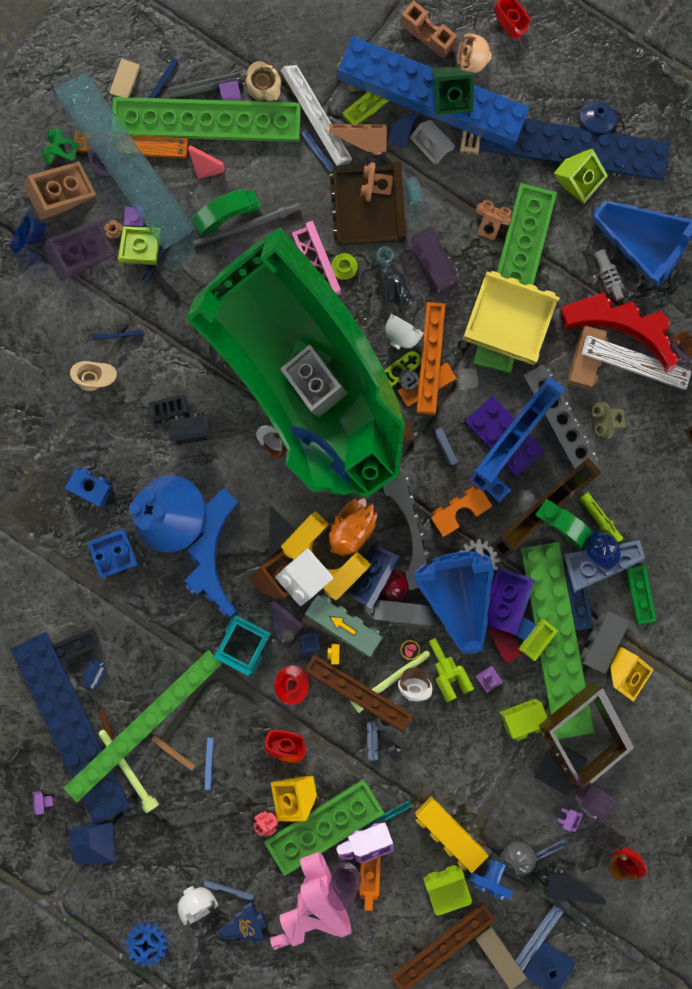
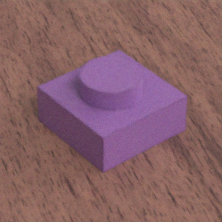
(132, 218)

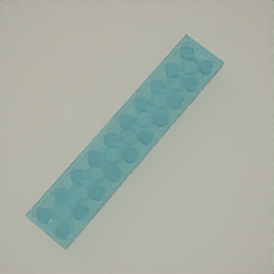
(124, 160)

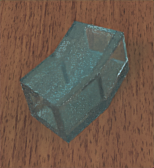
(413, 189)

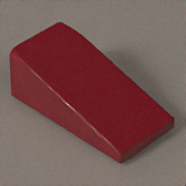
(505, 644)

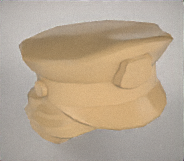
(263, 82)

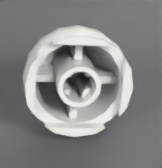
(402, 333)
(195, 904)

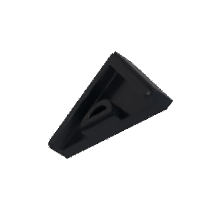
(279, 531)

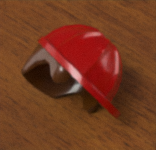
(627, 865)

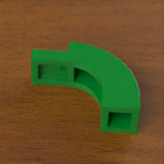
(224, 208)
(566, 523)

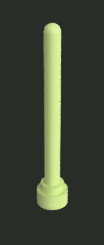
(396, 676)
(147, 801)

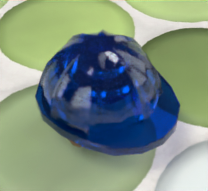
(603, 549)

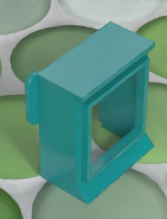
(233, 662)

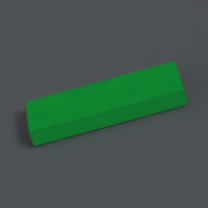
(640, 595)

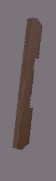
(106, 724)

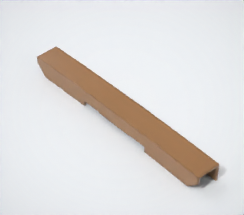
(173, 753)

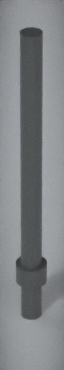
(282, 212)

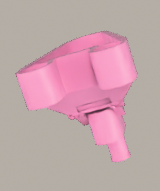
(312, 900)

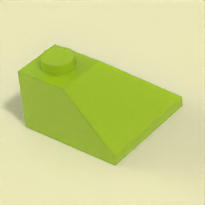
(581, 174)

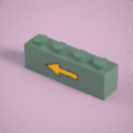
(342, 626)

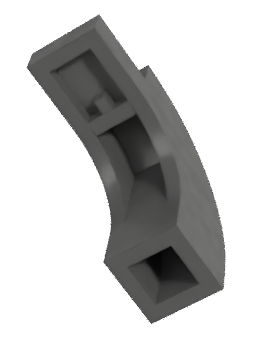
(400, 612)

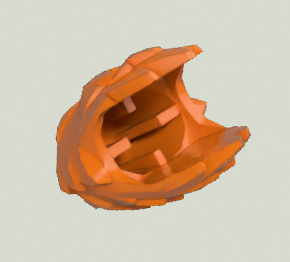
(352, 527)

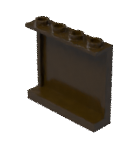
(367, 221)

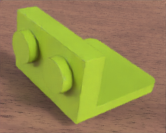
(447, 890)

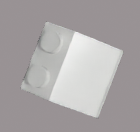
(304, 577)

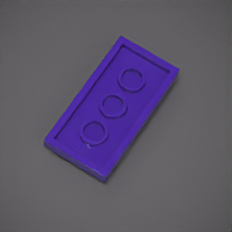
(489, 425)

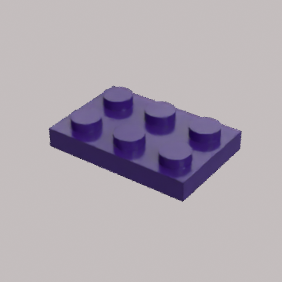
(508, 600)

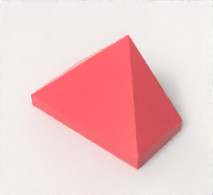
(205, 164)

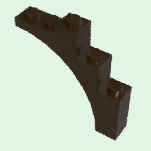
(558, 494)

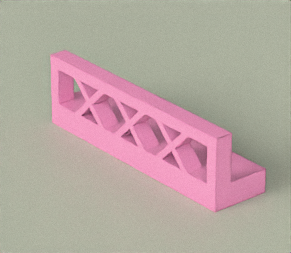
(320, 252)

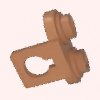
(370, 188)
(494, 215)

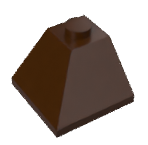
(265, 579)

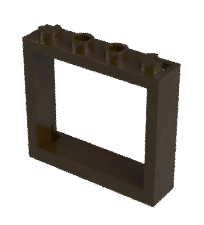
(604, 761)

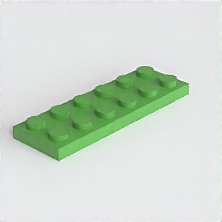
(324, 826)

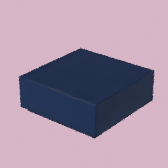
(309, 642)

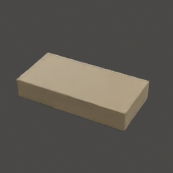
(124, 79)

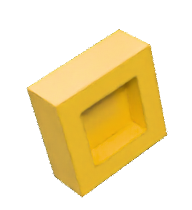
(333, 654)

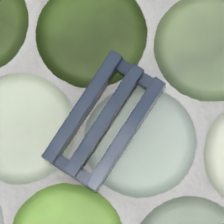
(445, 447)

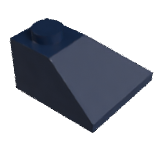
(92, 843)

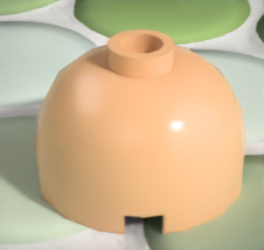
(473, 53)

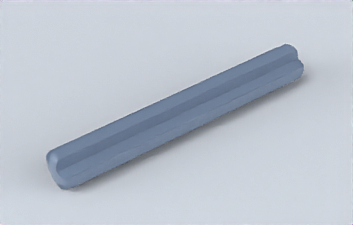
(539, 936)

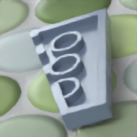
(585, 572)

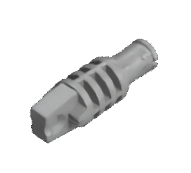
(609, 275)

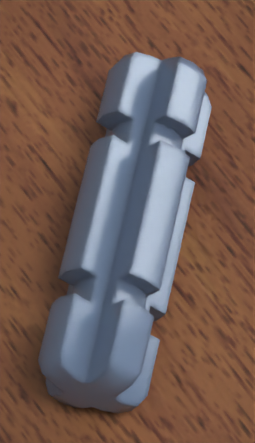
(372, 741)

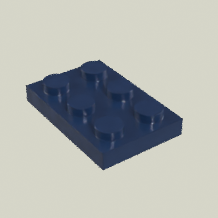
(371, 582)

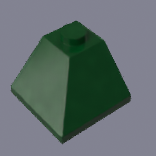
(452, 90)

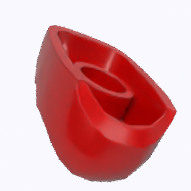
(512, 18)
(285, 746)

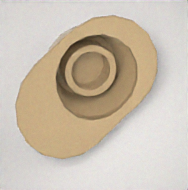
(92, 375)

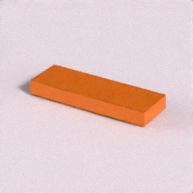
(411, 396)

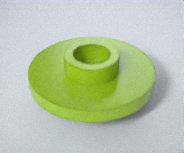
(344, 266)

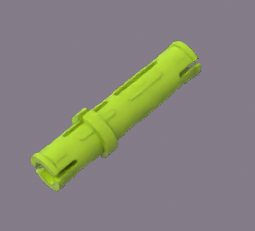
(599, 516)

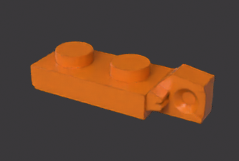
(370, 882)

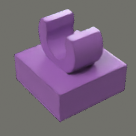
(489, 679)
(40, 802)
(572, 820)

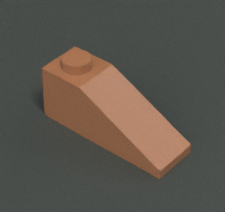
(365, 136)

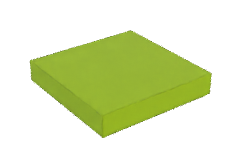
(138, 246)

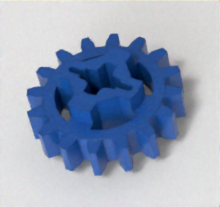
(153, 942)

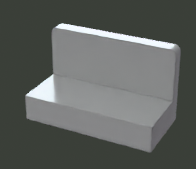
(431, 141)

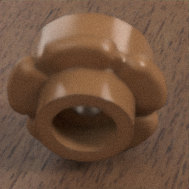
(113, 234)

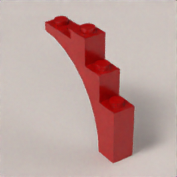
(626, 318)

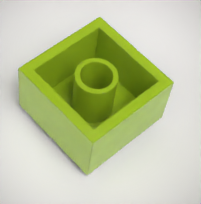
(523, 719)

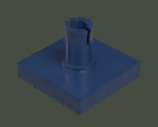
(549, 967)

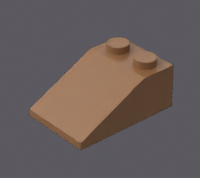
(58, 189)

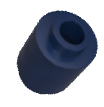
(94, 673)

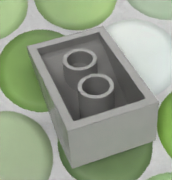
(314, 381)

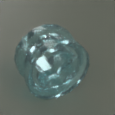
(387, 250)

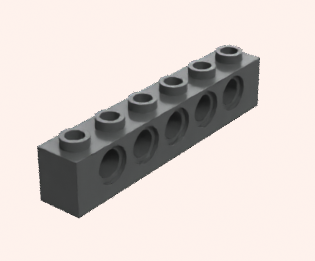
(531, 381)

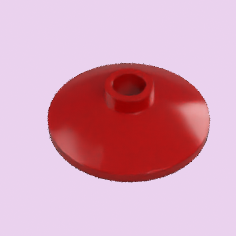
(298, 685)

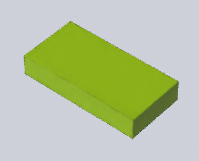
(538, 639)

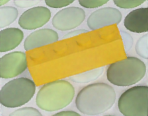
(451, 834)

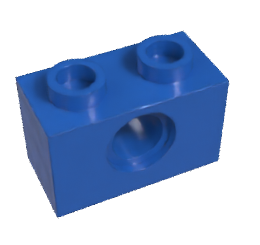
(78, 482)

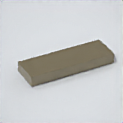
(501, 958)

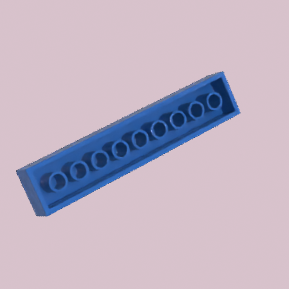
(411, 86)

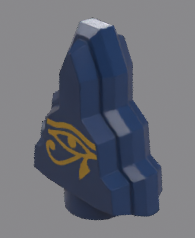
(246, 925)

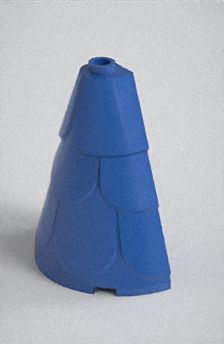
(645, 237)
(459, 595)

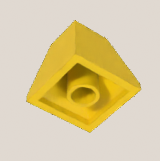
(629, 673)
(294, 798)

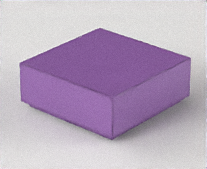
(230, 91)

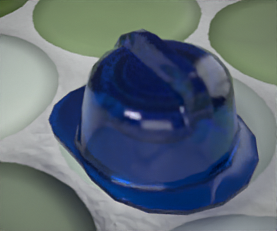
(28, 232)

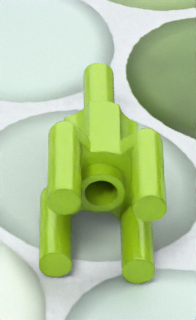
(449, 673)

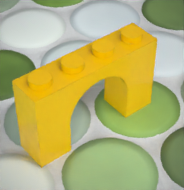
(304, 538)

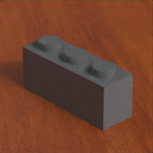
(604, 641)

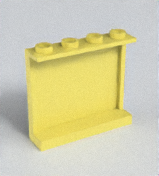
(510, 317)

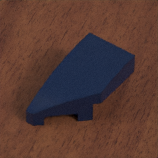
(401, 130)

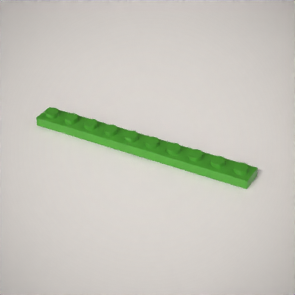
(142, 726)

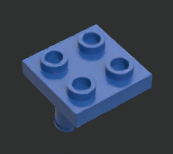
(112, 553)
(491, 880)

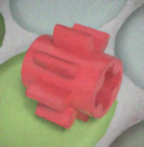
(265, 824)

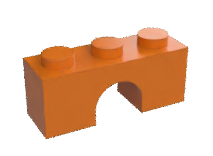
(474, 501)

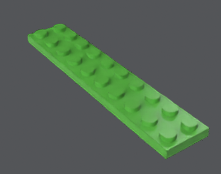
(209, 119)
(521, 253)
(561, 657)

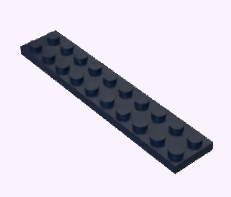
(615, 151)
(68, 722)

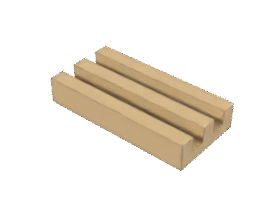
(469, 149)

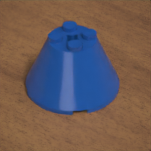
(168, 513)

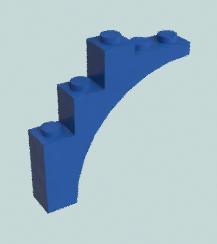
(515, 434)
(204, 551)

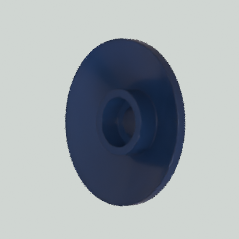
(598, 117)

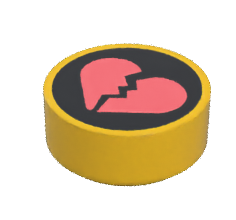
(410, 649)

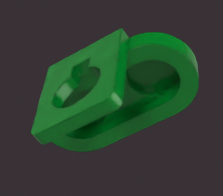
(55, 139)

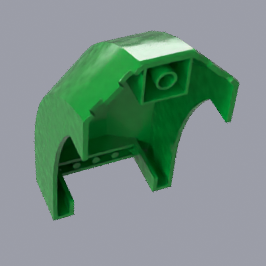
(254, 321)

